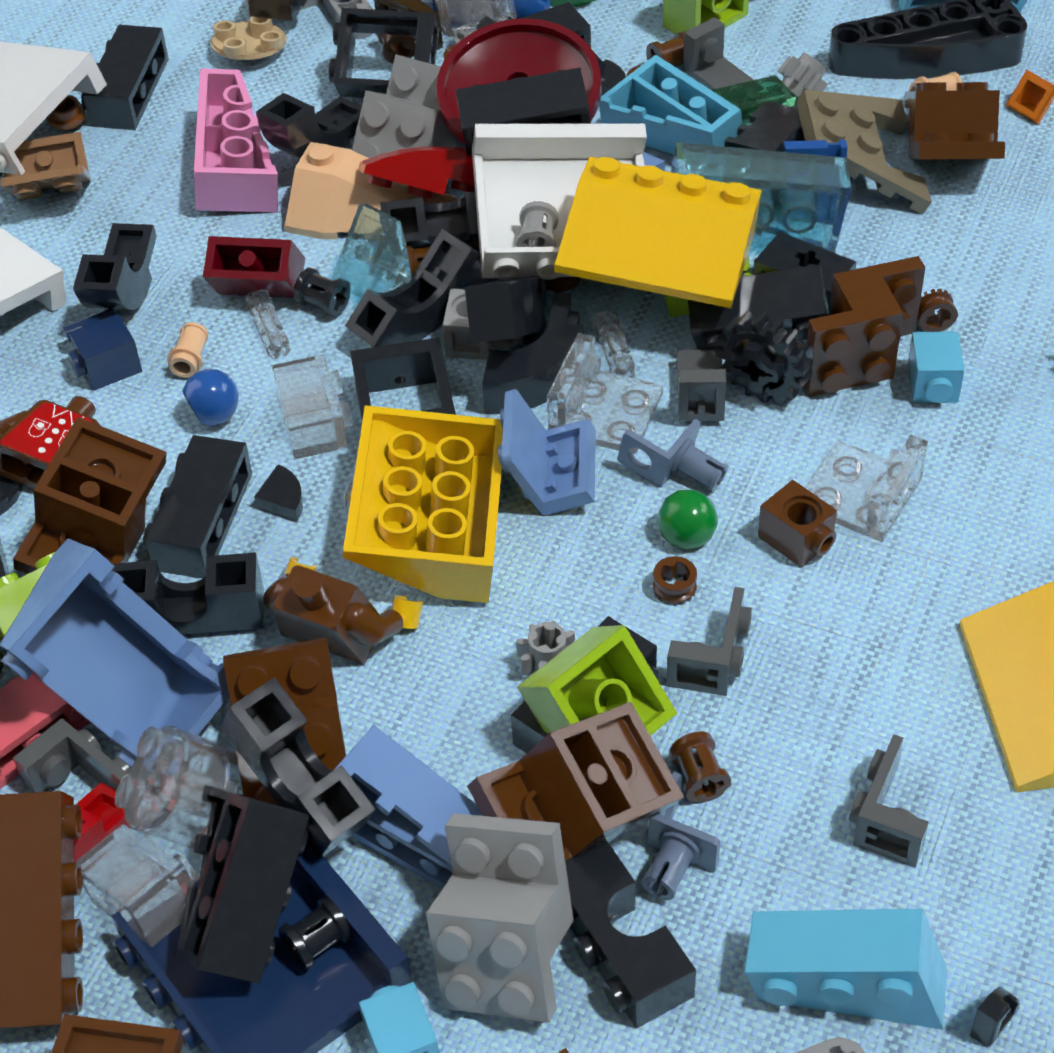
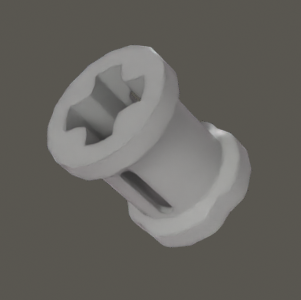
(533, 226)

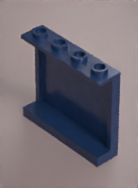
(290, 1006)

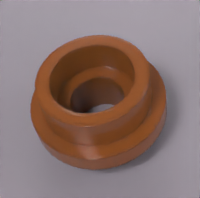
(67, 114)

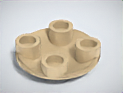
(247, 39)

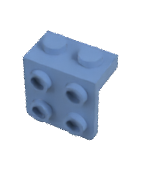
(551, 464)

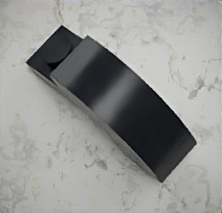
(294, 124)
(120, 275)
(418, 305)
(533, 366)

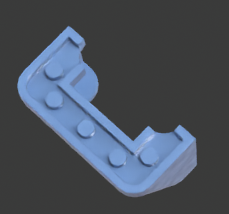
(110, 652)

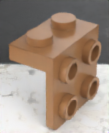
(49, 163)

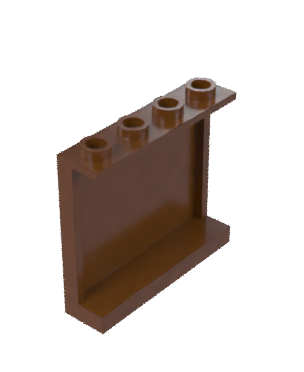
(38, 909)

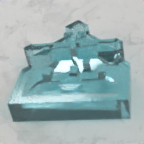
(373, 253)

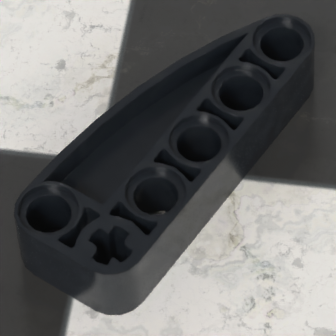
(930, 41)

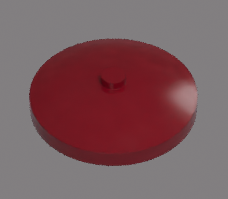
(513, 51)

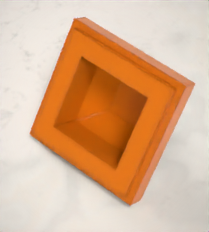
(1032, 96)

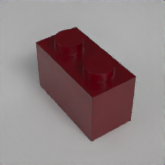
(252, 265)

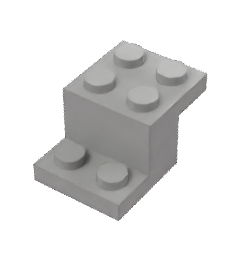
(404, 115)
(500, 917)

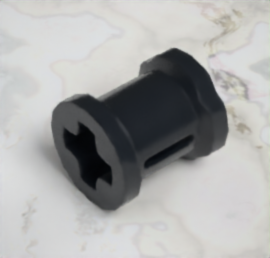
(339, 288)
(315, 933)

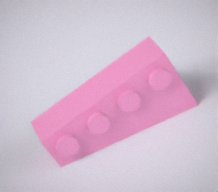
(230, 154)

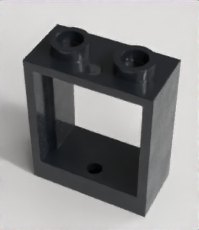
(372, 21)
(401, 367)

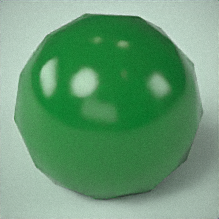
(687, 519)

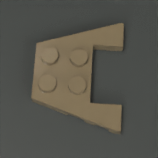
(856, 120)

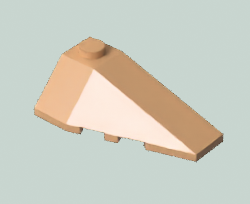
(330, 189)

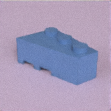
(409, 806)

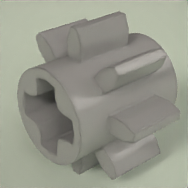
(803, 74)
(542, 645)

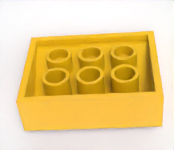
(659, 231)
(426, 500)
(1015, 670)

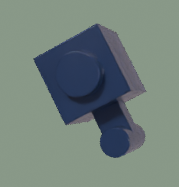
(102, 349)

